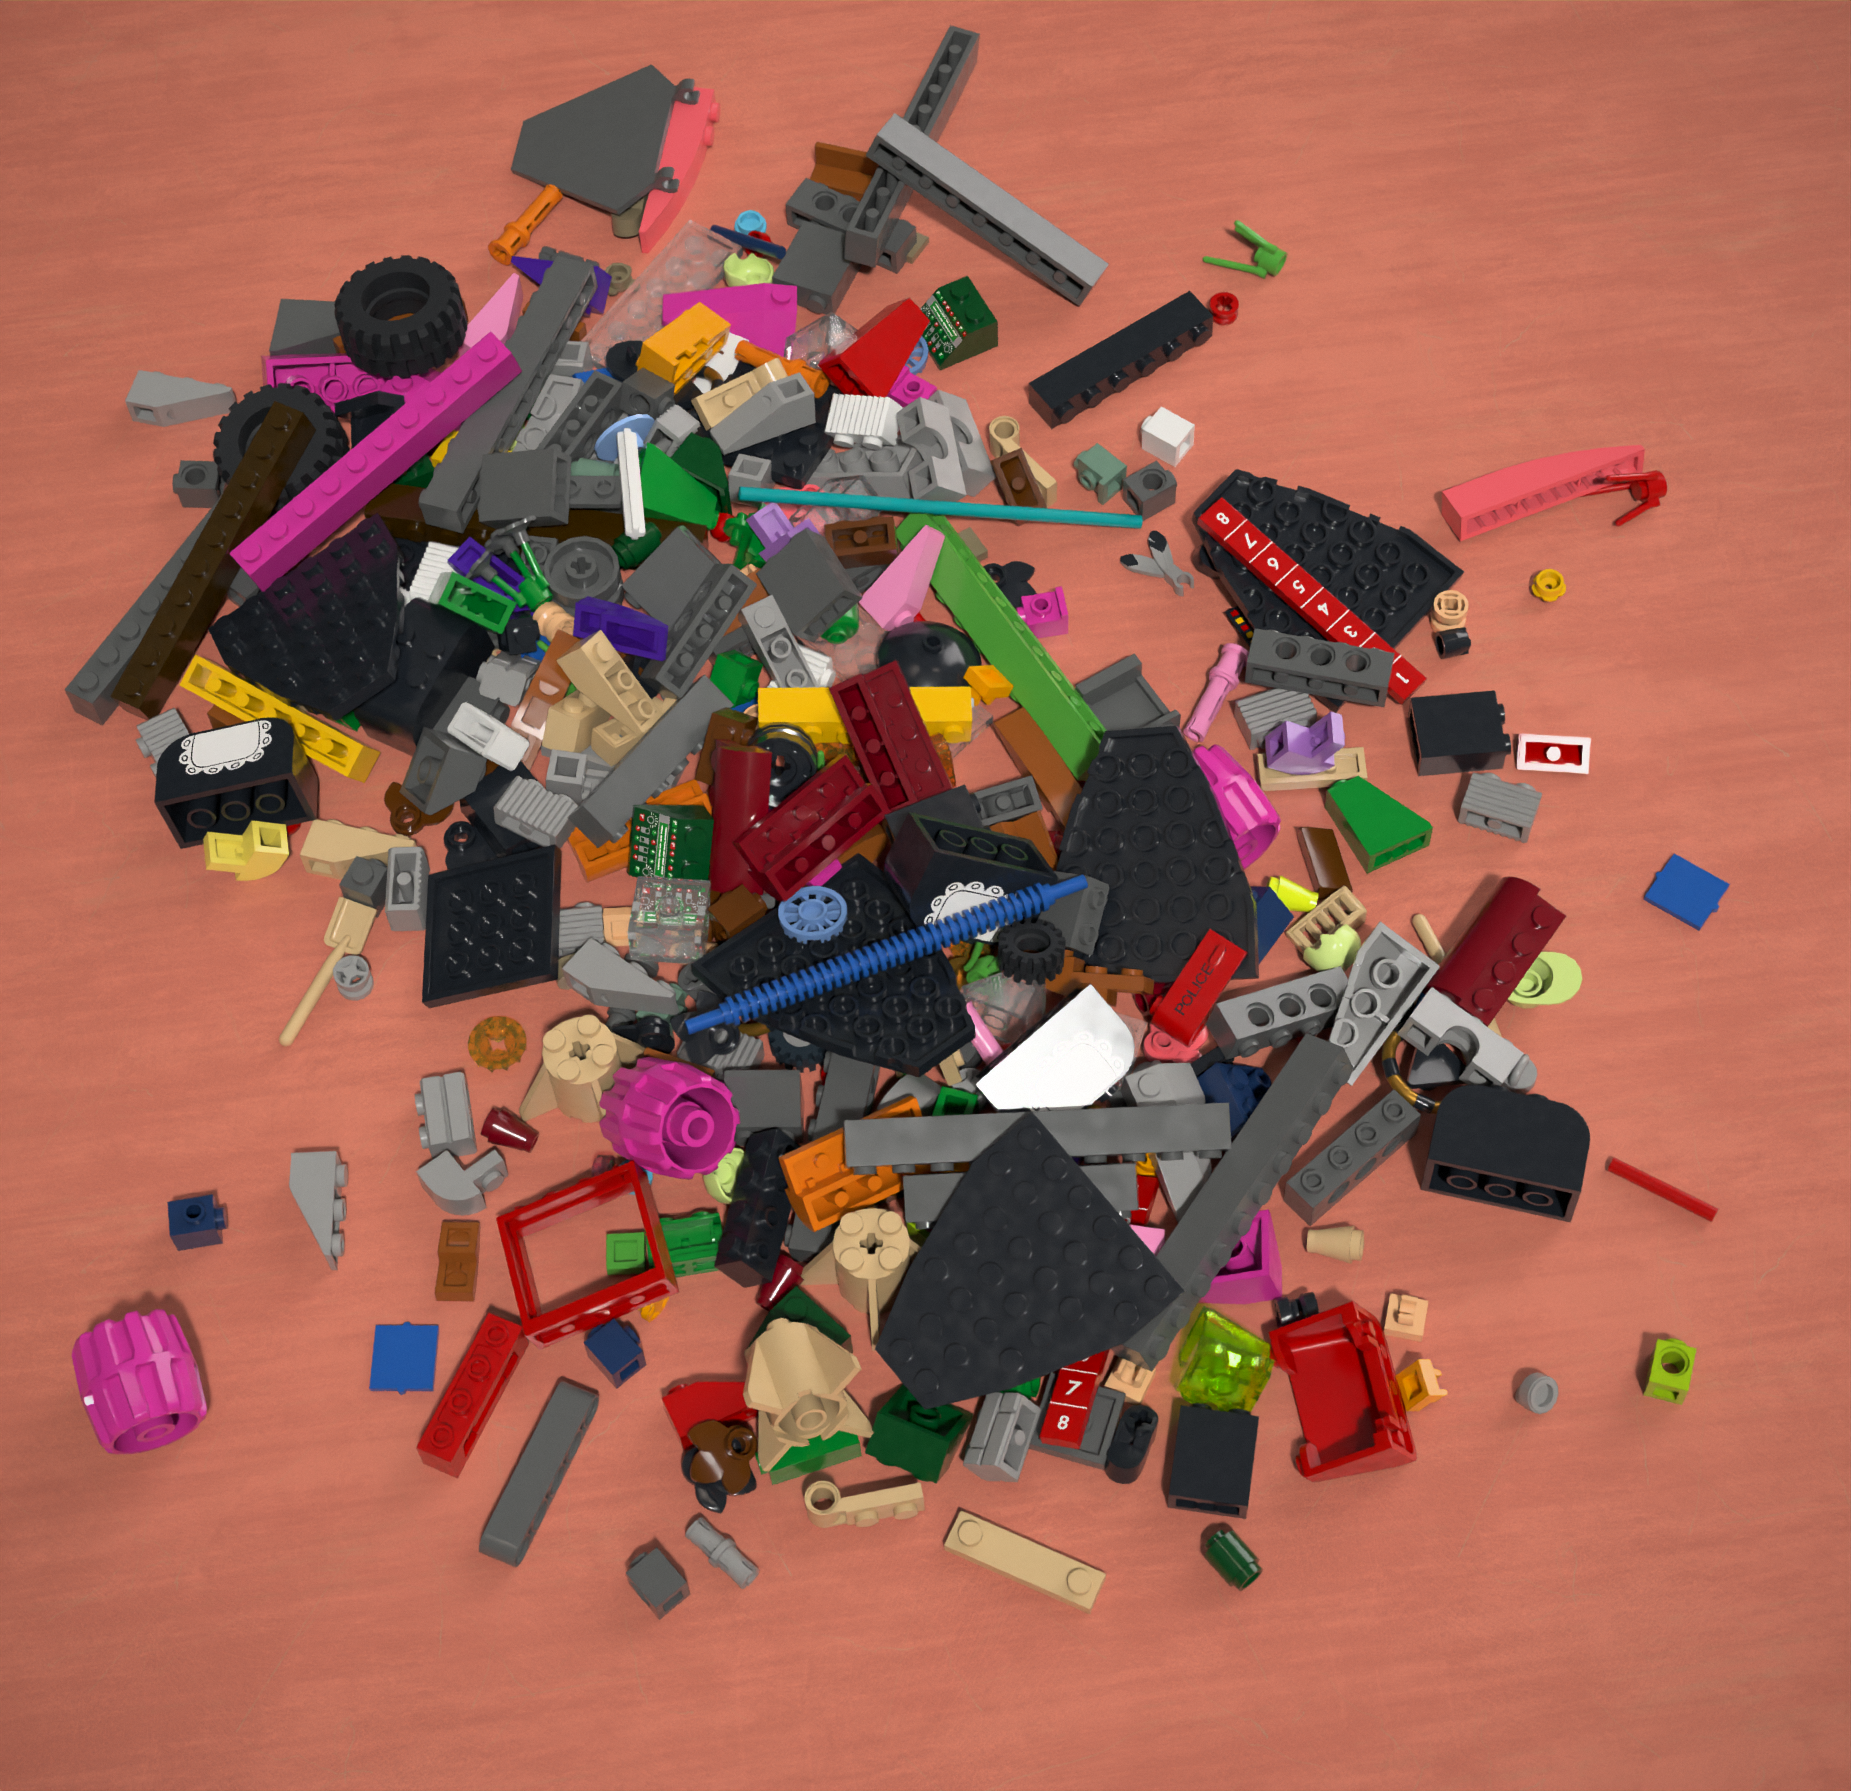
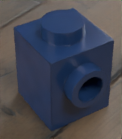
(196, 1222)
(615, 1352)

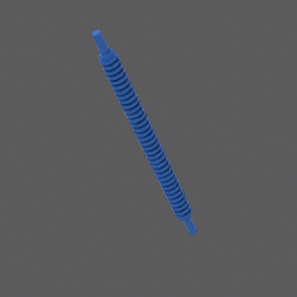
(959, 926)

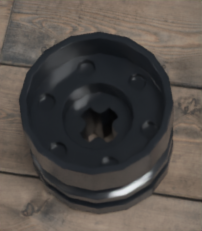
(798, 753)

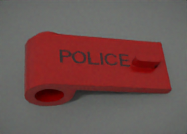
(1197, 989)

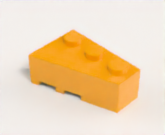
(684, 345)

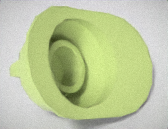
(1548, 981)

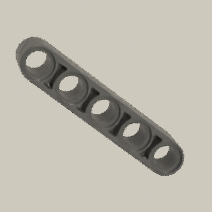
(539, 1474)

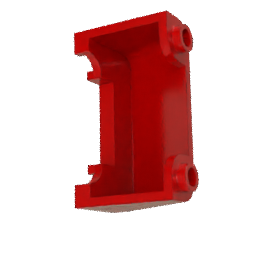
(1344, 1394)

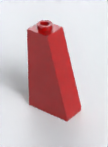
(877, 351)

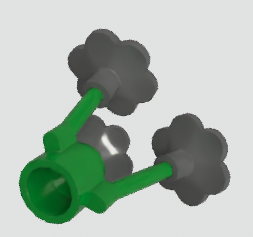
(534, 588)

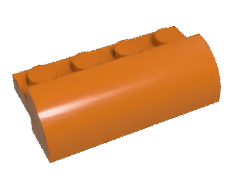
(612, 857)
(825, 1190)

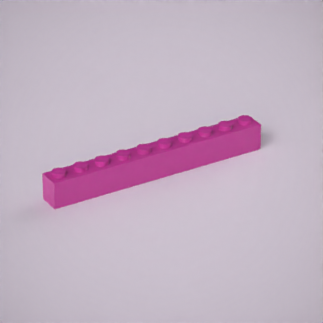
(376, 461)

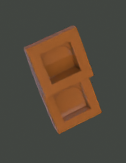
(458, 1261)

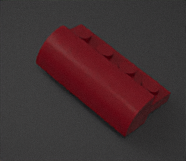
(891, 736)
(737, 802)
(811, 828)
(1496, 948)

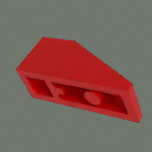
(704, 1402)

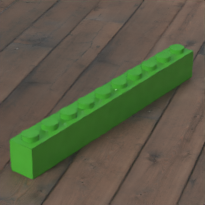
(1010, 646)

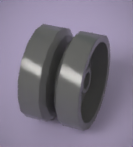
(583, 569)

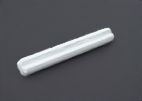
(630, 484)

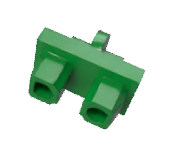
(747, 541)

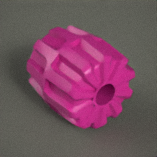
(1244, 804)
(669, 1118)
(139, 1382)

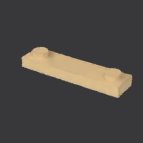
(1025, 1562)

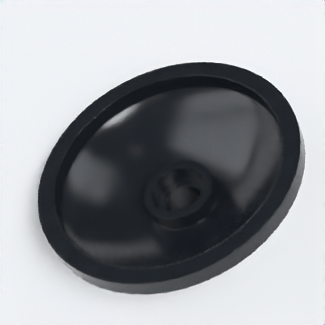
(930, 654)

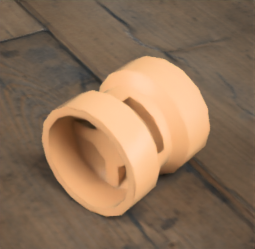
(1449, 611)
(552, 617)

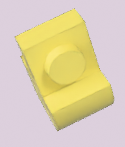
(250, 855)

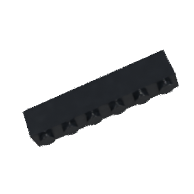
(1120, 360)

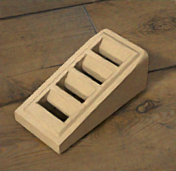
(608, 743)
(1341, 898)

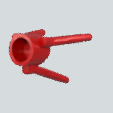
(1644, 487)

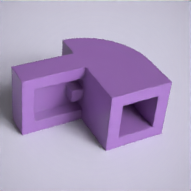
(775, 529)
(1304, 749)

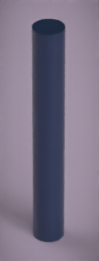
(751, 242)

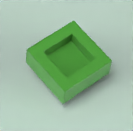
(625, 1253)

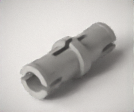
(722, 1553)

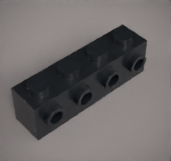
(757, 1212)

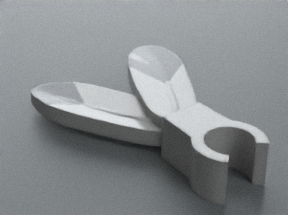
(1160, 565)

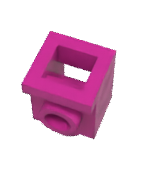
(909, 388)
(1045, 613)

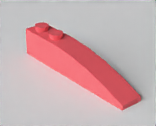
(684, 150)
(1533, 487)

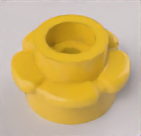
(1552, 579)

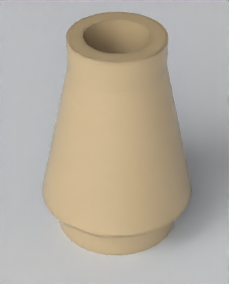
(1337, 1243)

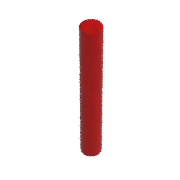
(1662, 1189)

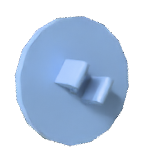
(607, 443)

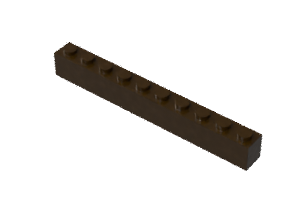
(401, 512)
(209, 565)

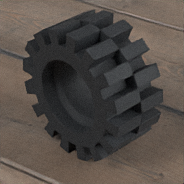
(1031, 965)

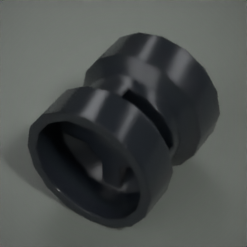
(1293, 1310)

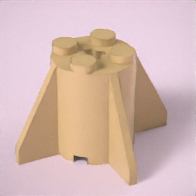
(577, 1069)
(866, 1261)
(799, 1387)

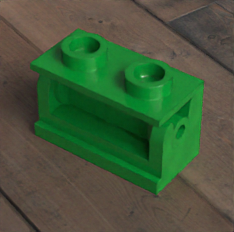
(691, 1243)

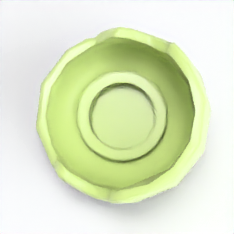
(747, 271)
(1335, 950)
(723, 1181)

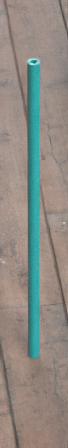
(939, 507)

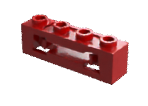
(472, 1395)

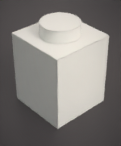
(1167, 436)

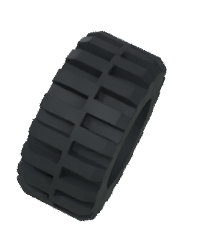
(408, 343)
(245, 419)

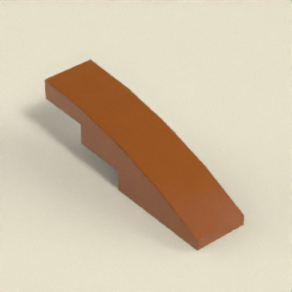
(1038, 757)

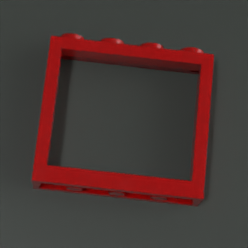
(607, 1303)

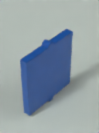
(1686, 892)
(404, 1358)

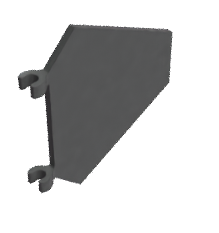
(605, 141)

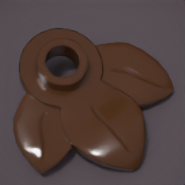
(403, 809)
(716, 1457)

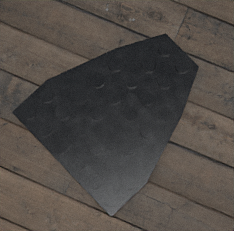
(1370, 567)
(325, 627)
(1165, 852)
(892, 1019)
(1020, 1277)

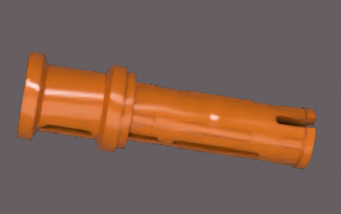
(518, 232)
(757, 356)

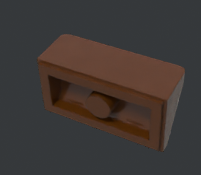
(1018, 481)
(1323, 860)

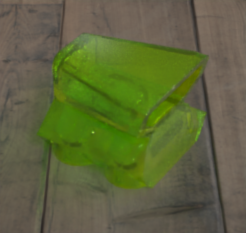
(1223, 1363)

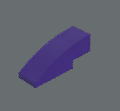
(624, 627)

